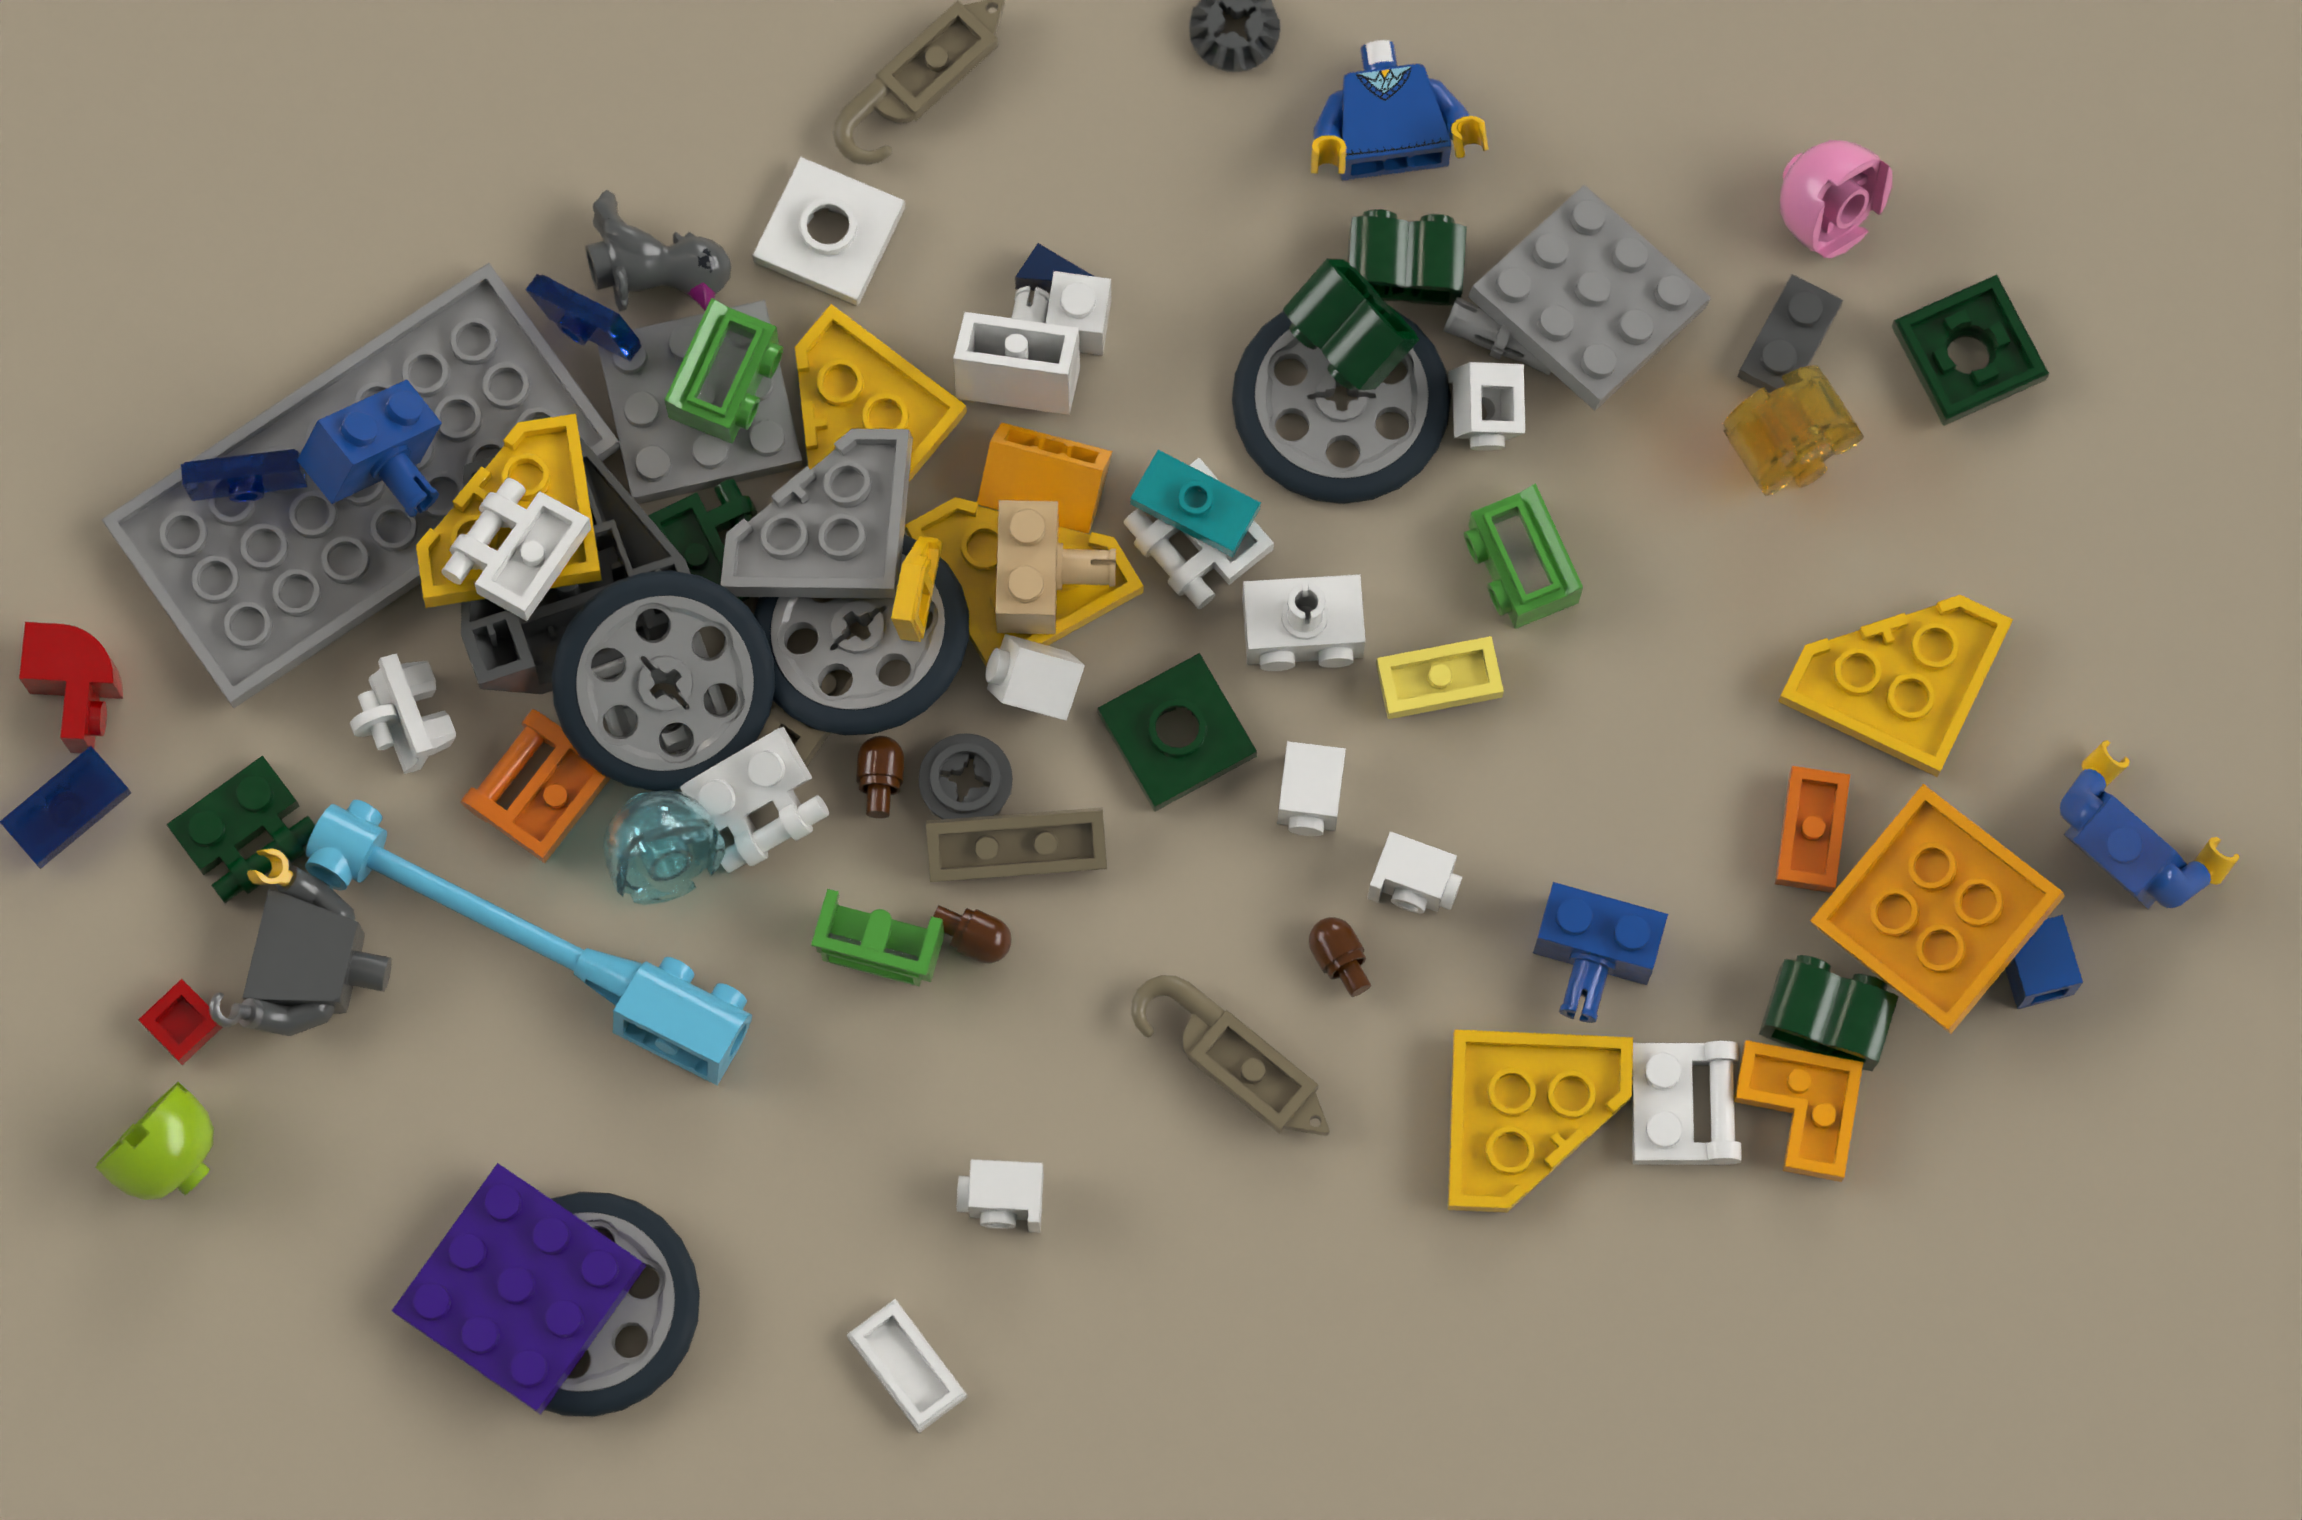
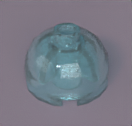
(660, 845)

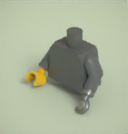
(302, 956)

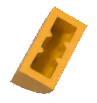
(1045, 468)

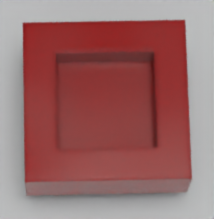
(180, 1022)

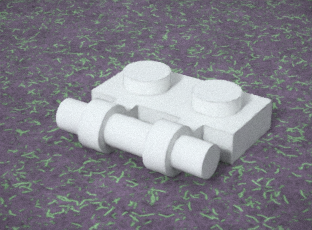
(530, 556)
(1187, 576)
(746, 783)

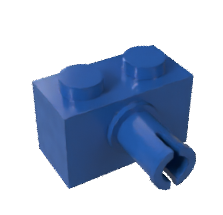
(372, 444)
(1599, 940)

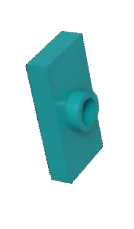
(1195, 503)

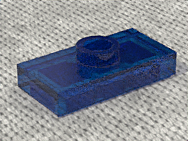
(583, 317)
(243, 476)
(65, 807)

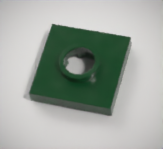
(1979, 313)
(1169, 771)

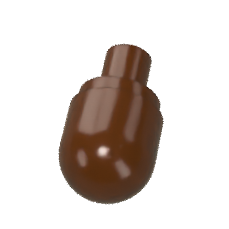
(880, 773)
(976, 934)
(1339, 953)

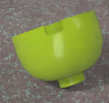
(162, 1148)

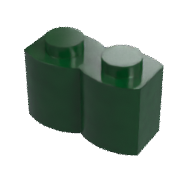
(1409, 259)
(1349, 325)
(1828, 1012)

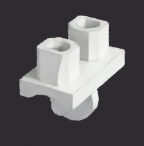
(393, 715)

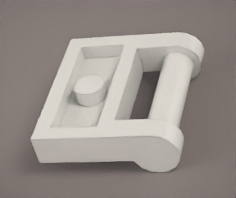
(1665, 1104)

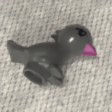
(637, 261)

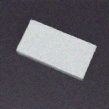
(907, 1366)

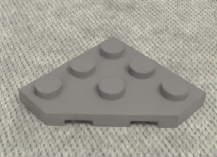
(829, 526)

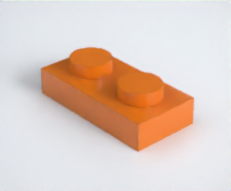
(1812, 829)

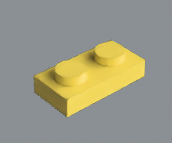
(1439, 677)

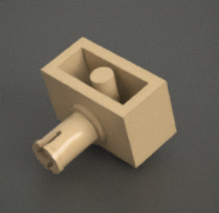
(1036, 566)

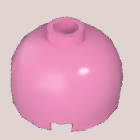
(1832, 193)

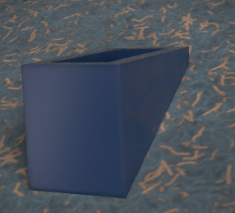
(1039, 269)

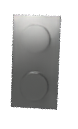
(1790, 334)

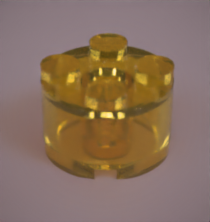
(1791, 430)

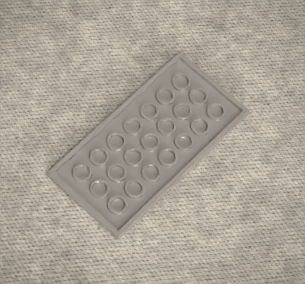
(291, 571)

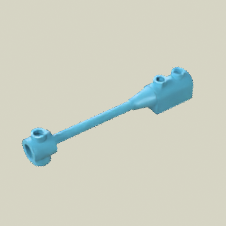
(652, 1003)

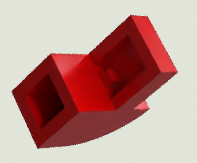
(71, 665)

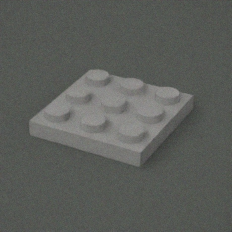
(1589, 297)
(675, 459)

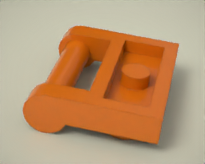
(549, 801)

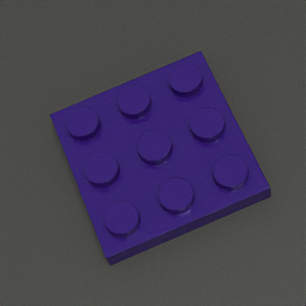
(519, 1288)

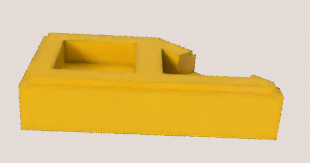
(916, 588)

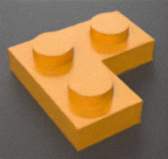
(1818, 1093)

